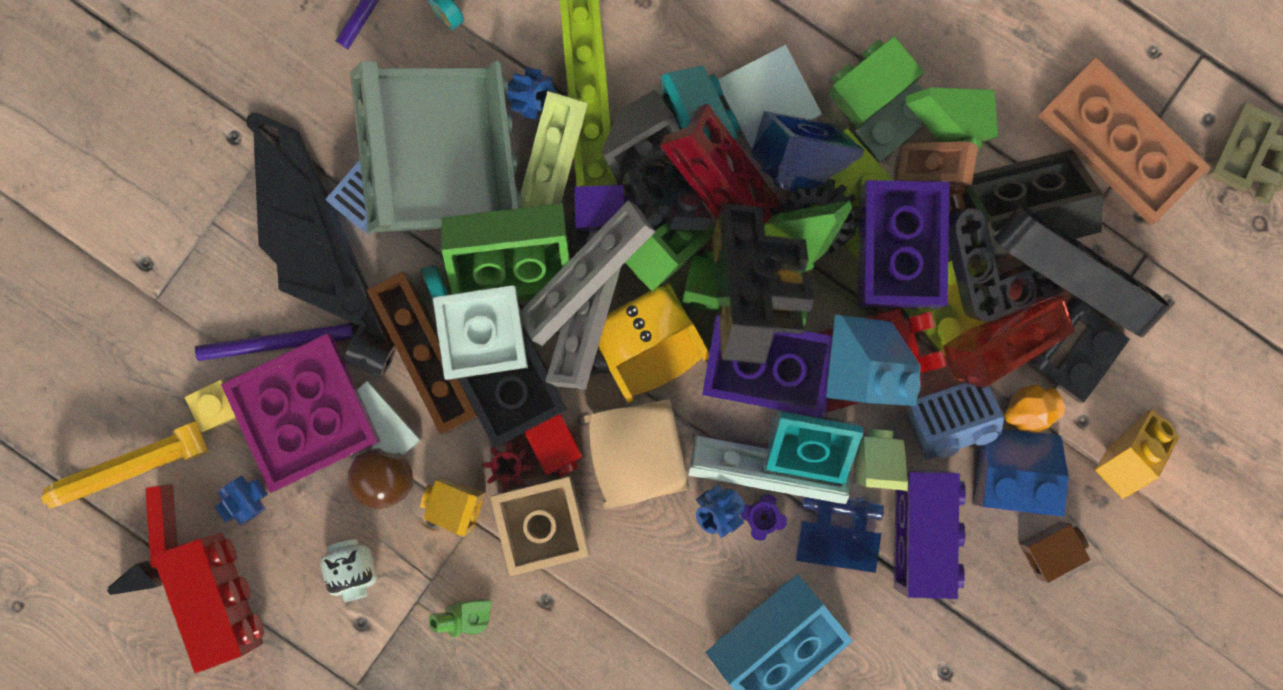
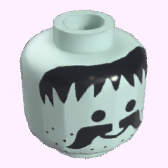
(348, 570)

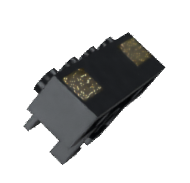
(757, 283)

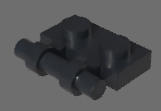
(666, 196)

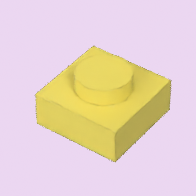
(210, 407)

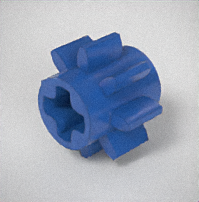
(529, 92)
(241, 500)
(720, 511)

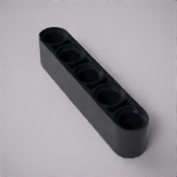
(1081, 271)

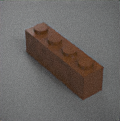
(420, 351)

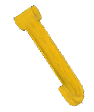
(184, 443)

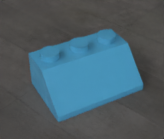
(780, 641)

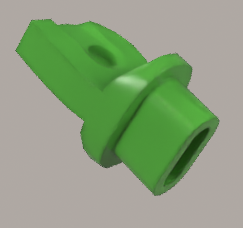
(462, 617)

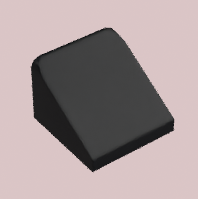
(137, 578)

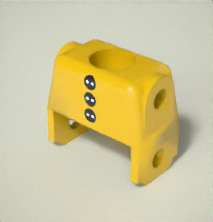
(650, 342)

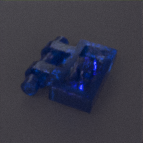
(839, 545)

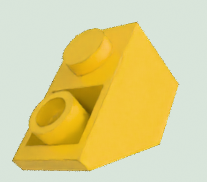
(1138, 454)

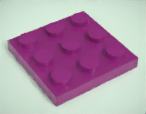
(300, 413)

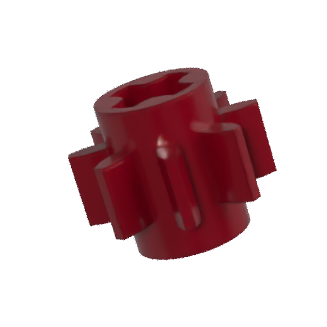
(496, 464)

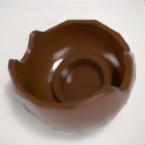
(379, 479)

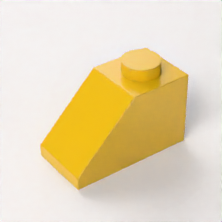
(452, 506)

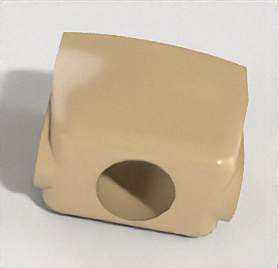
(637, 453)

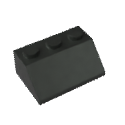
(1048, 185)

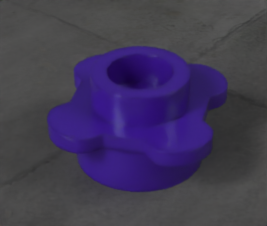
(774, 519)

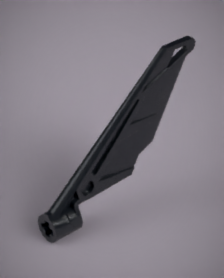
(310, 246)

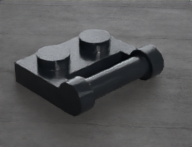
(1088, 356)

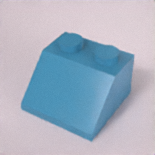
(871, 363)

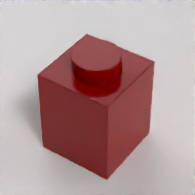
(555, 446)

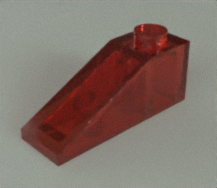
(1005, 344)

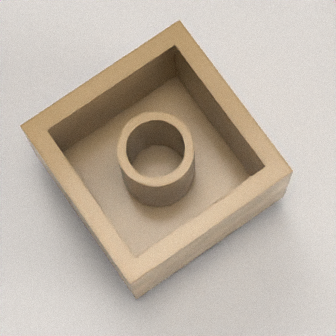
(540, 525)

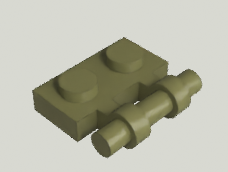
(1244, 150)

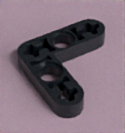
(995, 286)

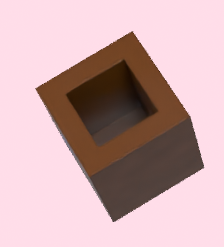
(1055, 551)

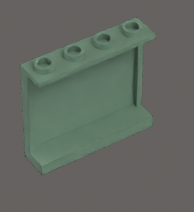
(432, 144)

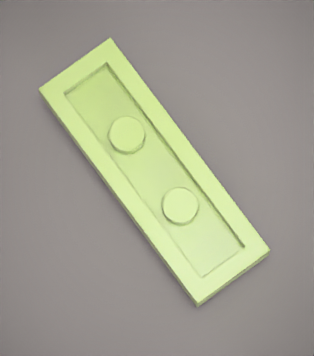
(553, 150)

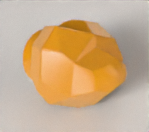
(1035, 408)

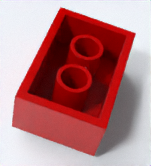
(209, 601)

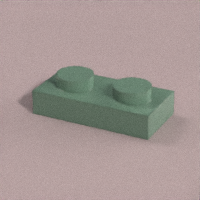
(890, 126)

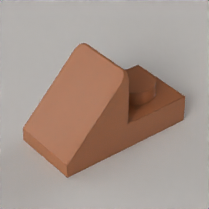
(938, 162)

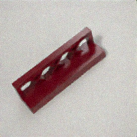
(707, 166)

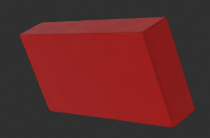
(161, 519)

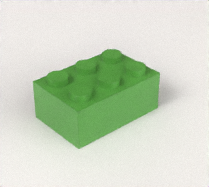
(505, 249)

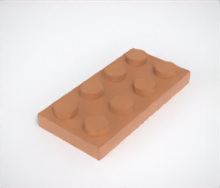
(1123, 141)

